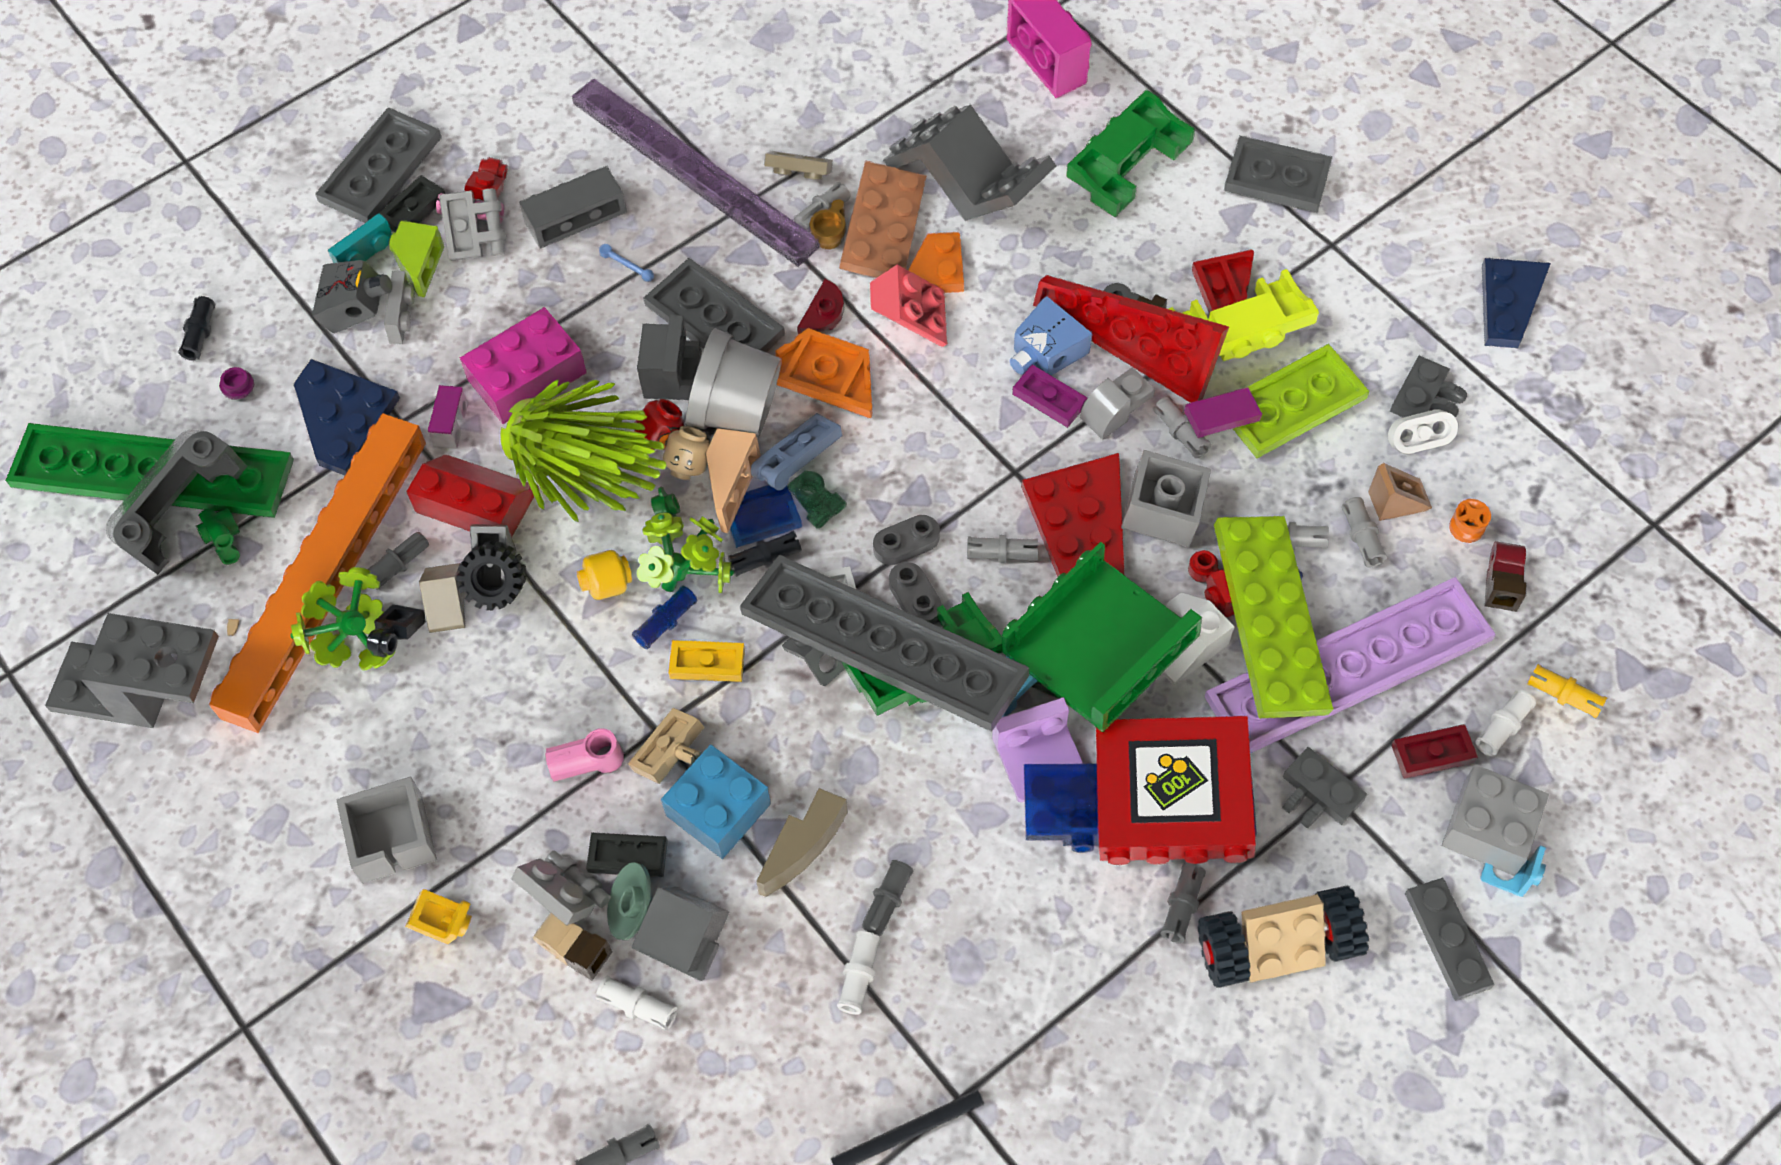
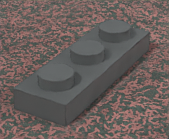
(1449, 939)

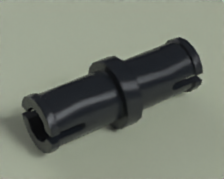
(196, 328)
(764, 553)

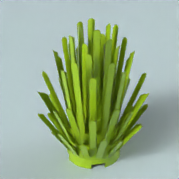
(571, 446)

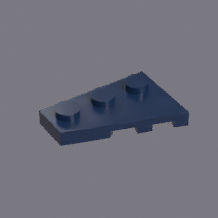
(1509, 298)

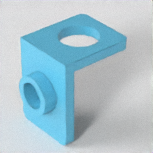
(1529, 874)

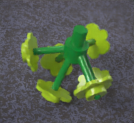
(669, 566)
(354, 621)

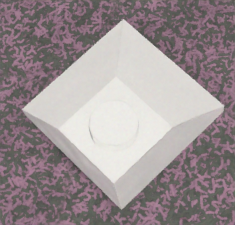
(1213, 637)

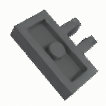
(1421, 388)
(1322, 785)

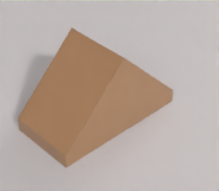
(1397, 493)

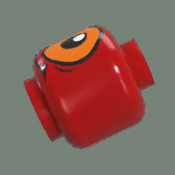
(661, 420)

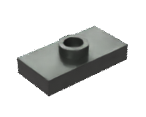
(612, 852)

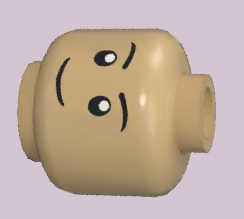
(686, 452)

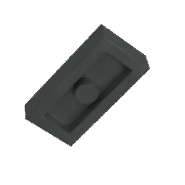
(413, 203)

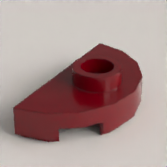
(825, 309)

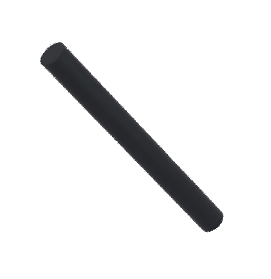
(909, 1130)

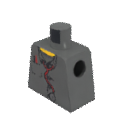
(348, 294)

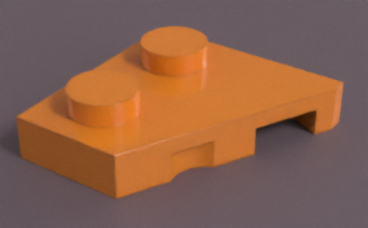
(940, 261)

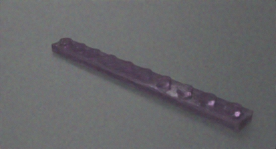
(696, 172)

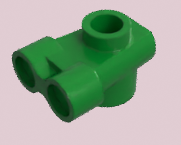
(219, 530)

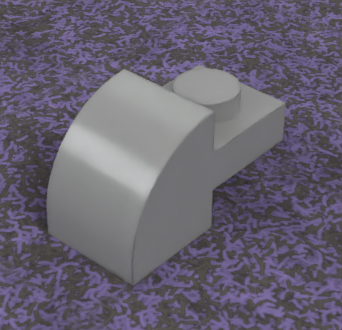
(1113, 402)

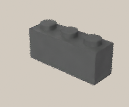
(573, 206)

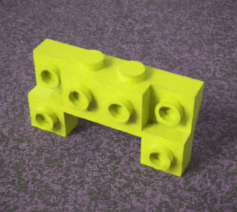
(1261, 319)

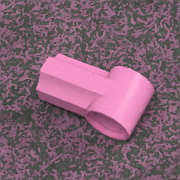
(582, 757)

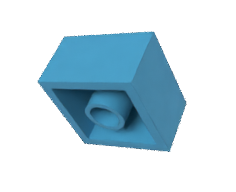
(716, 801)

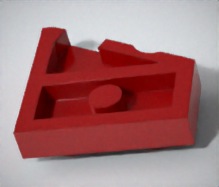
(1224, 278)

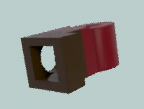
(1506, 576)

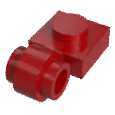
(490, 175)
(1204, 568)

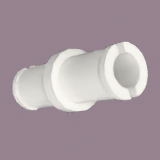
(1505, 722)
(859, 972)
(636, 1003)

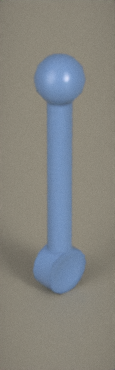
(606, 252)

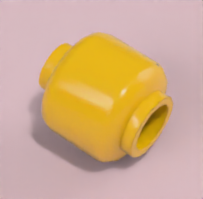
(604, 574)

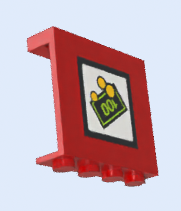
(1175, 790)

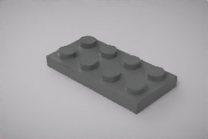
(378, 165)
(710, 305)

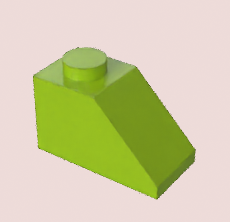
(417, 253)

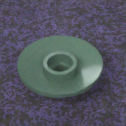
(629, 901)

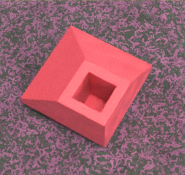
(910, 303)

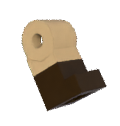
(573, 946)

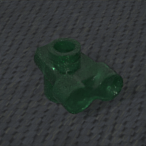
(821, 504)

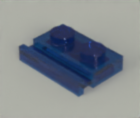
(764, 515)

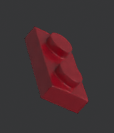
(1434, 751)

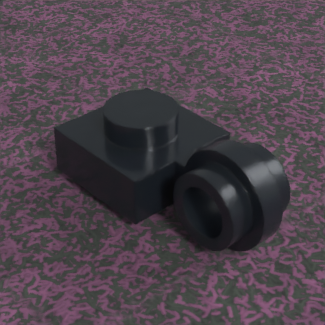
(393, 625)

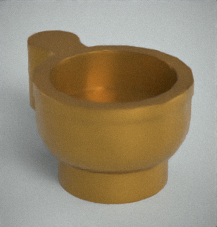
(829, 225)

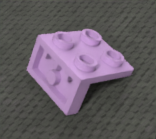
(1034, 738)

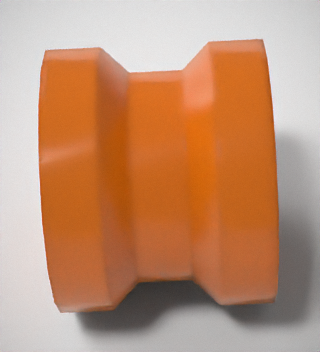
(1472, 512)

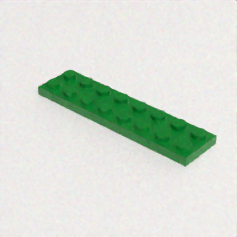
(114, 463)

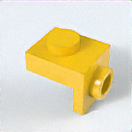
(439, 917)

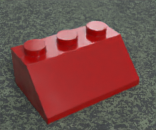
(468, 494)

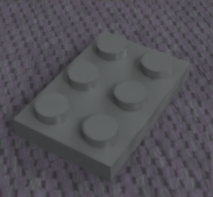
(1278, 174)

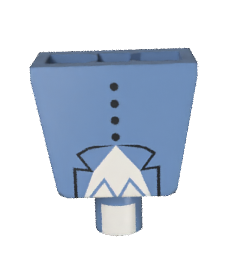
(1049, 340)

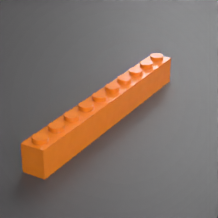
(334, 546)

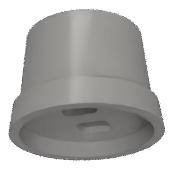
(732, 386)

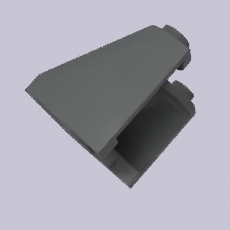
(187, 456)

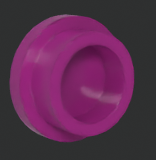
(236, 383)

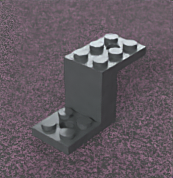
(968, 162)
(132, 670)

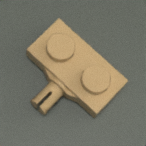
(667, 746)

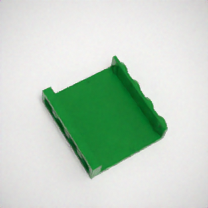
(1098, 639)

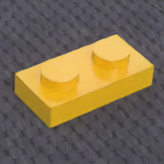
(706, 661)

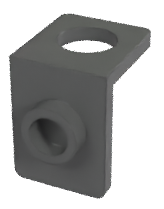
(812, 657)

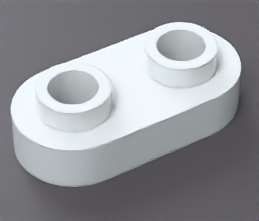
(1420, 432)

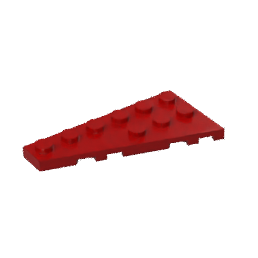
(1156, 341)
(1078, 511)

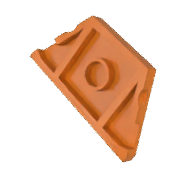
(827, 371)

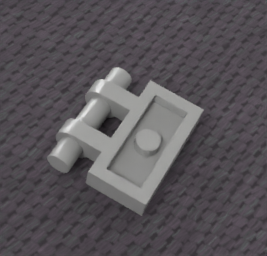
(462, 227)
(561, 887)

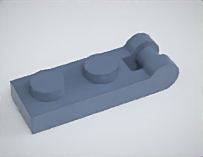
(795, 451)

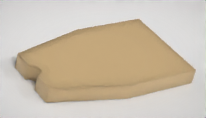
(232, 626)

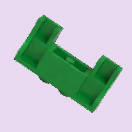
(1124, 144)
(963, 620)

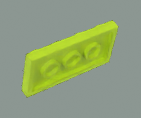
(1300, 399)

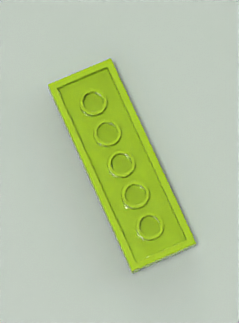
(1272, 617)

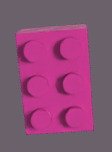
(1049, 43)
(522, 362)

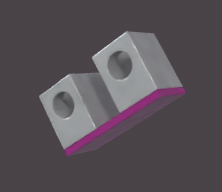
(448, 408)

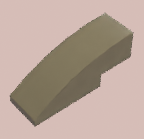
(802, 841)

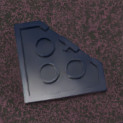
(339, 412)

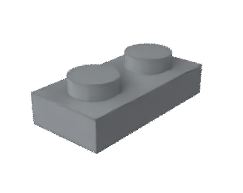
(397, 317)

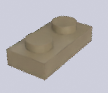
(784, 163)

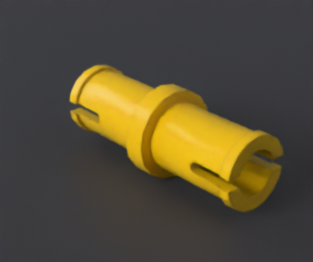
(1567, 691)

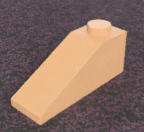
(729, 468)

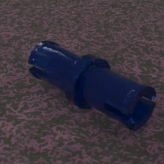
(664, 617)

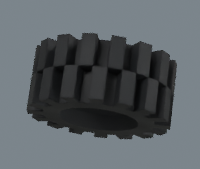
(483, 594)

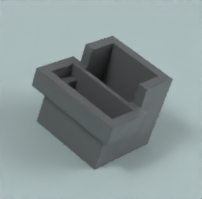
(667, 360)
(681, 931)

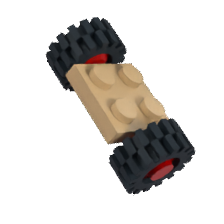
(1283, 937)

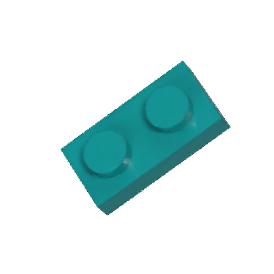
(362, 242)

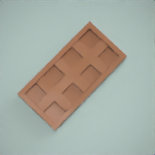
(882, 220)

